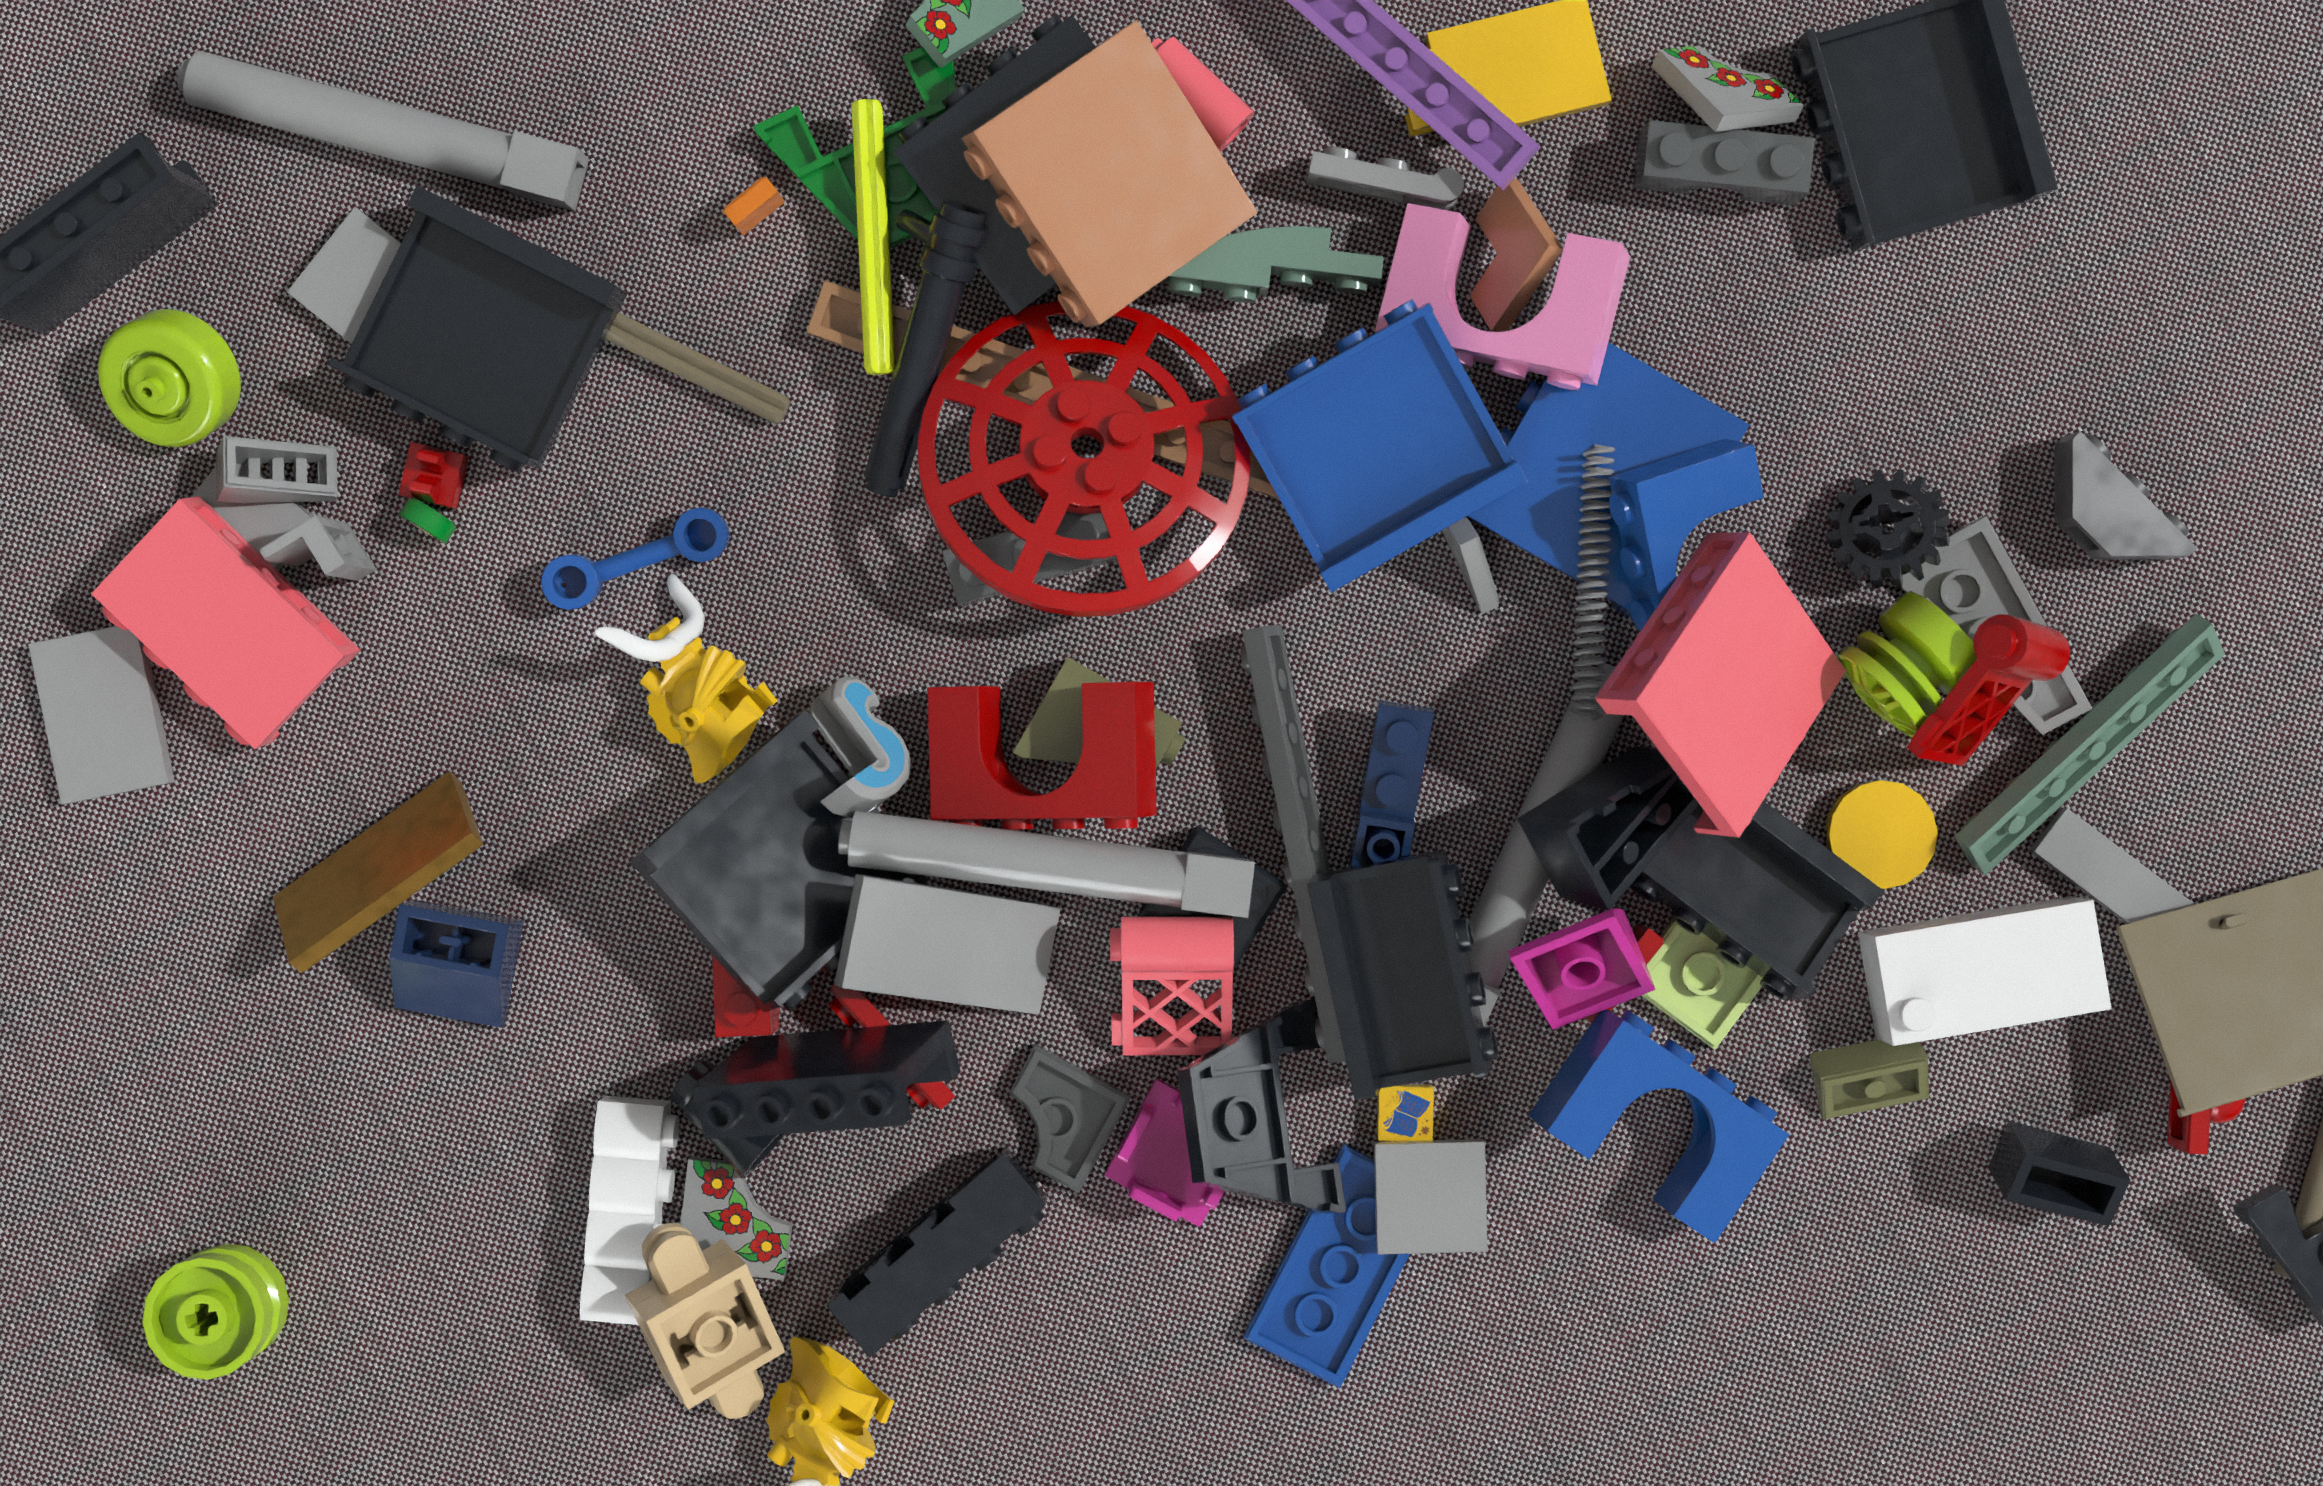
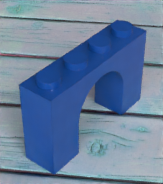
(1666, 501)
(1728, 1140)

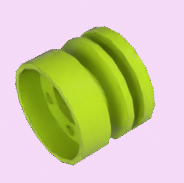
(1902, 675)

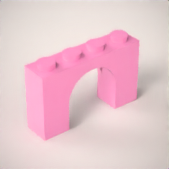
(1561, 342)

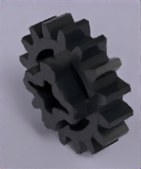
(1912, 524)

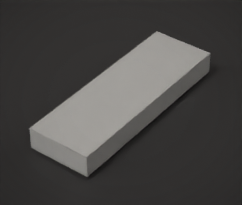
(2104, 870)

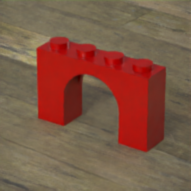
(1110, 781)

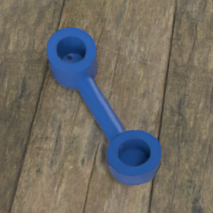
(698, 535)

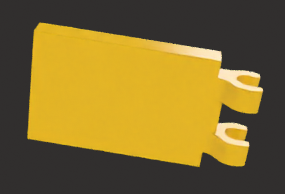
(1526, 62)

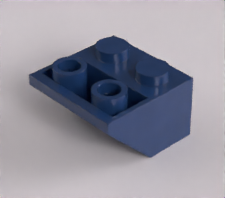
(454, 962)

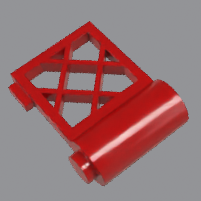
(2008, 659)

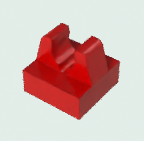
(433, 475)

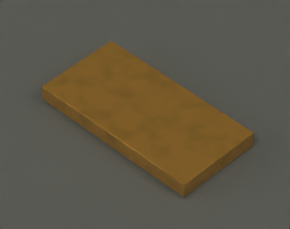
(376, 872)

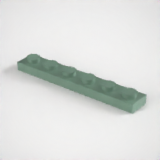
(2090, 744)

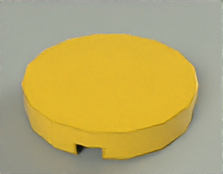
(1882, 832)

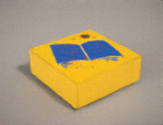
(1405, 1113)

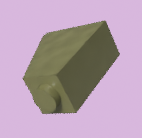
(1057, 725)

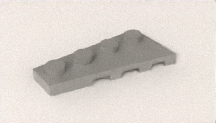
(1980, 582)

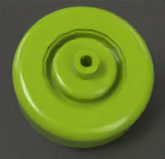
(169, 378)

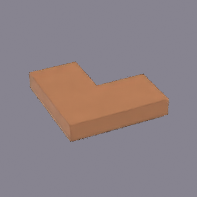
(1523, 258)

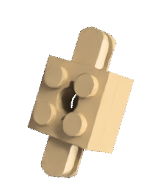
(704, 1321)

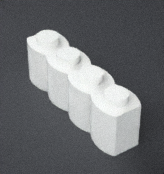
(624, 1201)

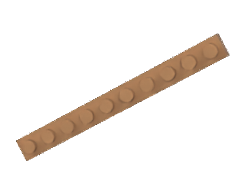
(839, 321)

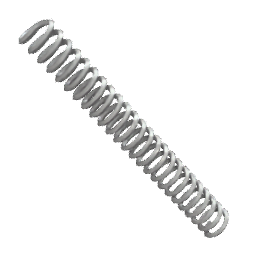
(1591, 582)

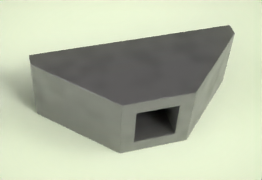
(2110, 509)

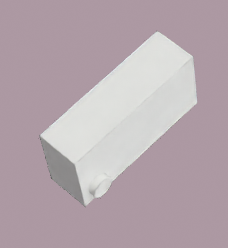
(1984, 970)

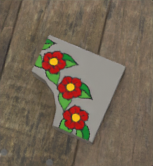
(1725, 94)
(722, 1207)

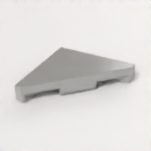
(1472, 562)

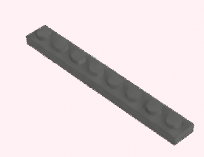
(1295, 808)

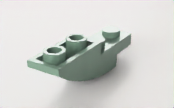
(1299, 254)

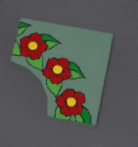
(956, 26)

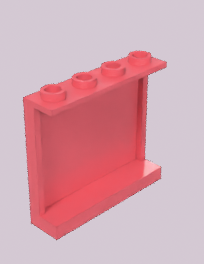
(1725, 679)

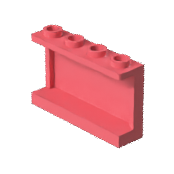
(223, 621)

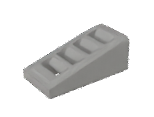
(256, 490)

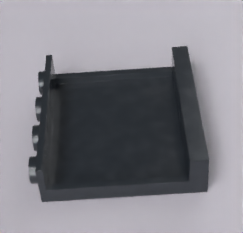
(1923, 118)
(938, 165)
(481, 333)
(763, 868)

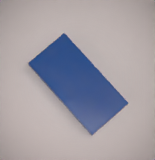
(1329, 1282)

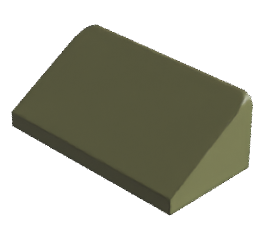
(1868, 1077)

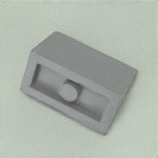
(329, 542)

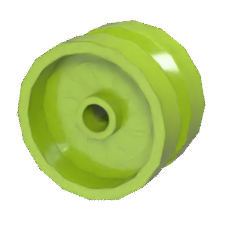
(215, 1311)

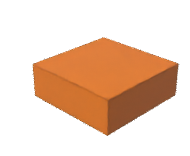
(753, 205)

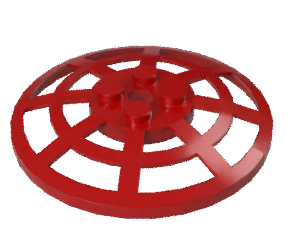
(1077, 482)

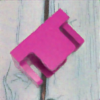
(1156, 1160)

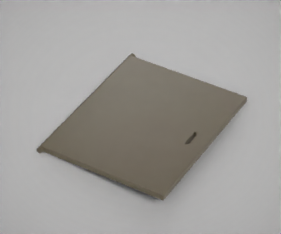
(2235, 999)

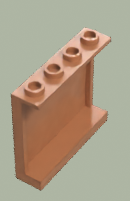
(1109, 176)

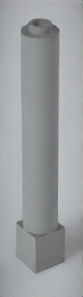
(513, 162)
(1049, 863)
(1518, 873)

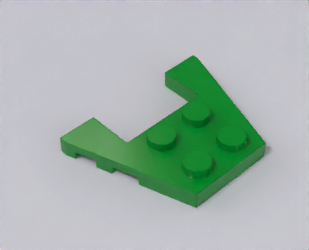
(833, 176)

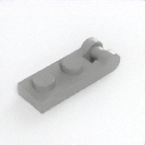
(1385, 180)

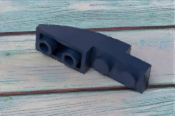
(1391, 783)

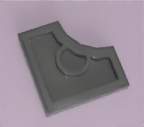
(1070, 1114)

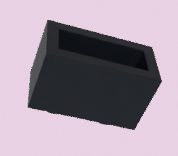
(2058, 1173)

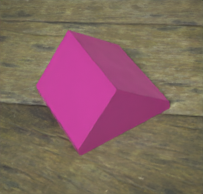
(1583, 968)

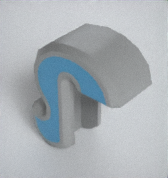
(863, 743)

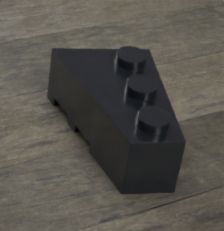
(1608, 826)

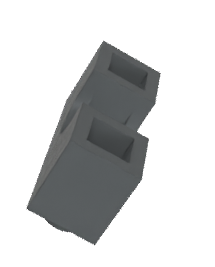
(1750, 162)
(1006, 548)

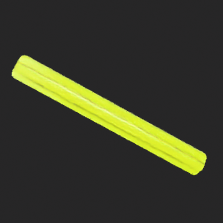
(873, 237)

